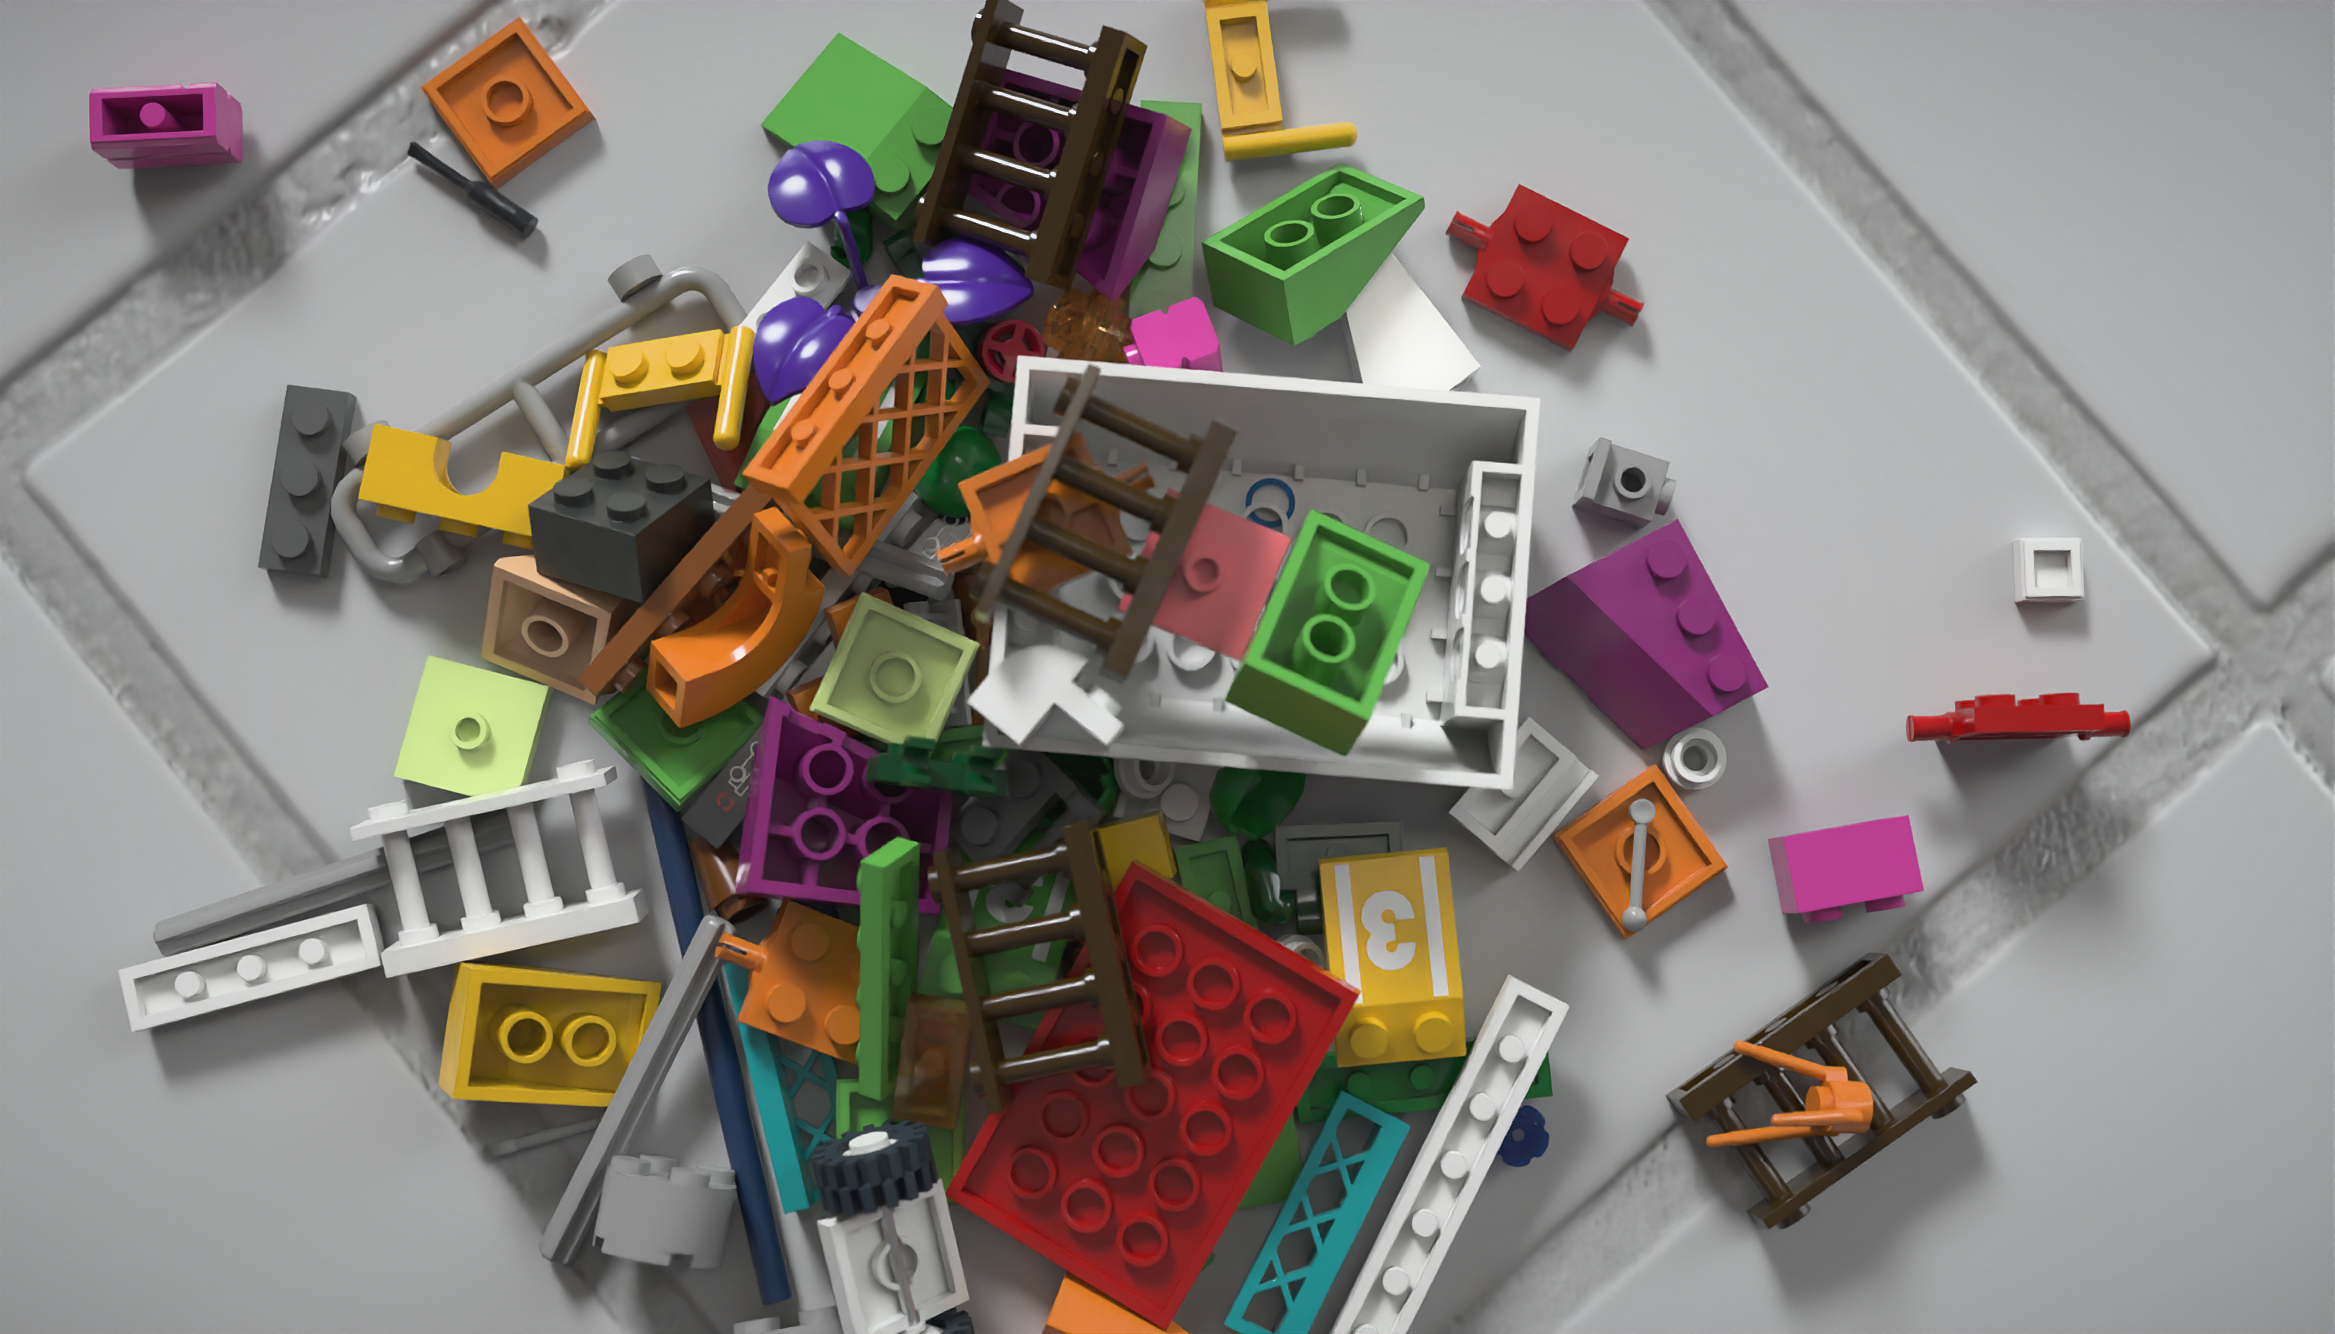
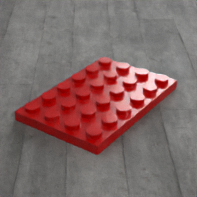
(1150, 1173)

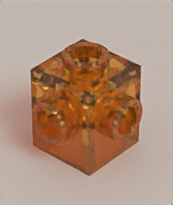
(1088, 328)

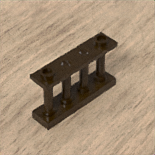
(1088, 127)
(1168, 517)
(1103, 984)
(1815, 1026)

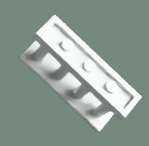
(482, 928)

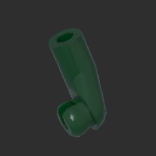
(1263, 884)

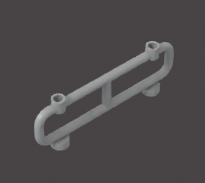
(641, 292)

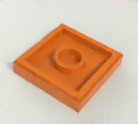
(507, 103)
(1676, 853)

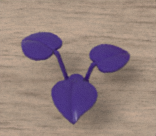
(798, 335)

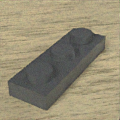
(304, 478)

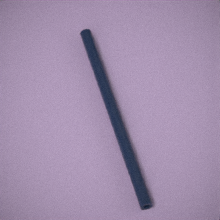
(721, 1059)

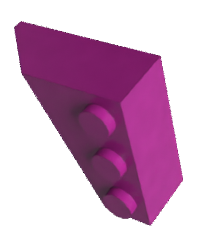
(1132, 194)
(1646, 637)
(818, 818)

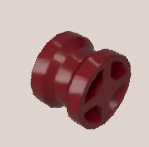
(1024, 342)

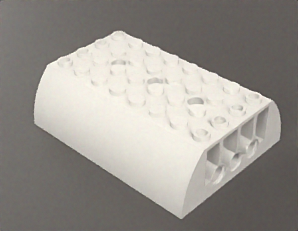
(1402, 464)

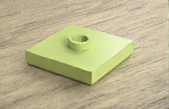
(893, 673)
(472, 729)

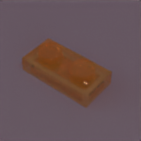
(932, 1061)

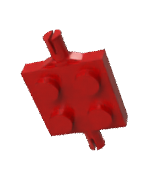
(1545, 268)
(2036, 718)

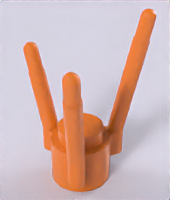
(1830, 1108)

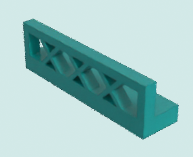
(777, 1105)
(1340, 1222)

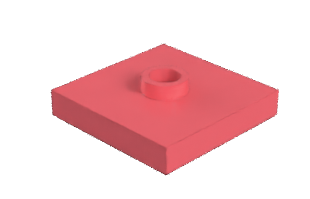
(1219, 581)

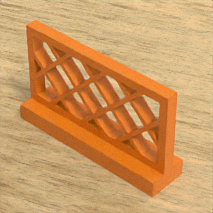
(848, 396)

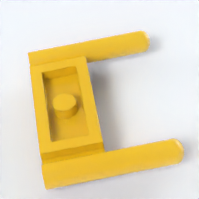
(1249, 87)
(662, 374)

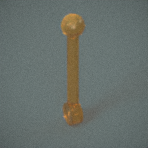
(982, 658)

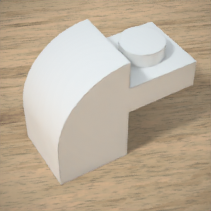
(1034, 683)

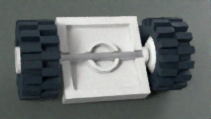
(889, 1233)

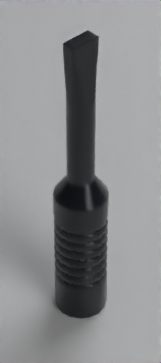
(480, 194)

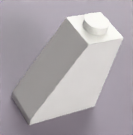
(1401, 337)

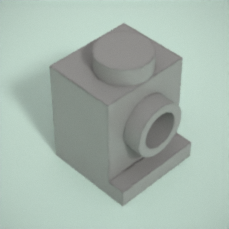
(1602, 490)

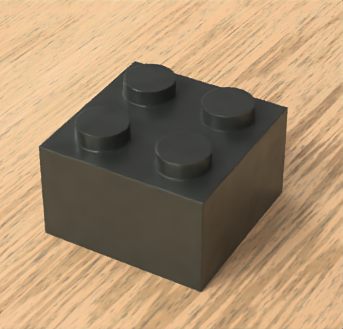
(620, 524)

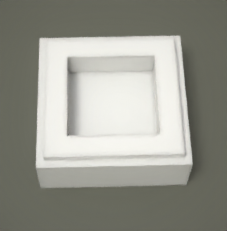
(2048, 570)

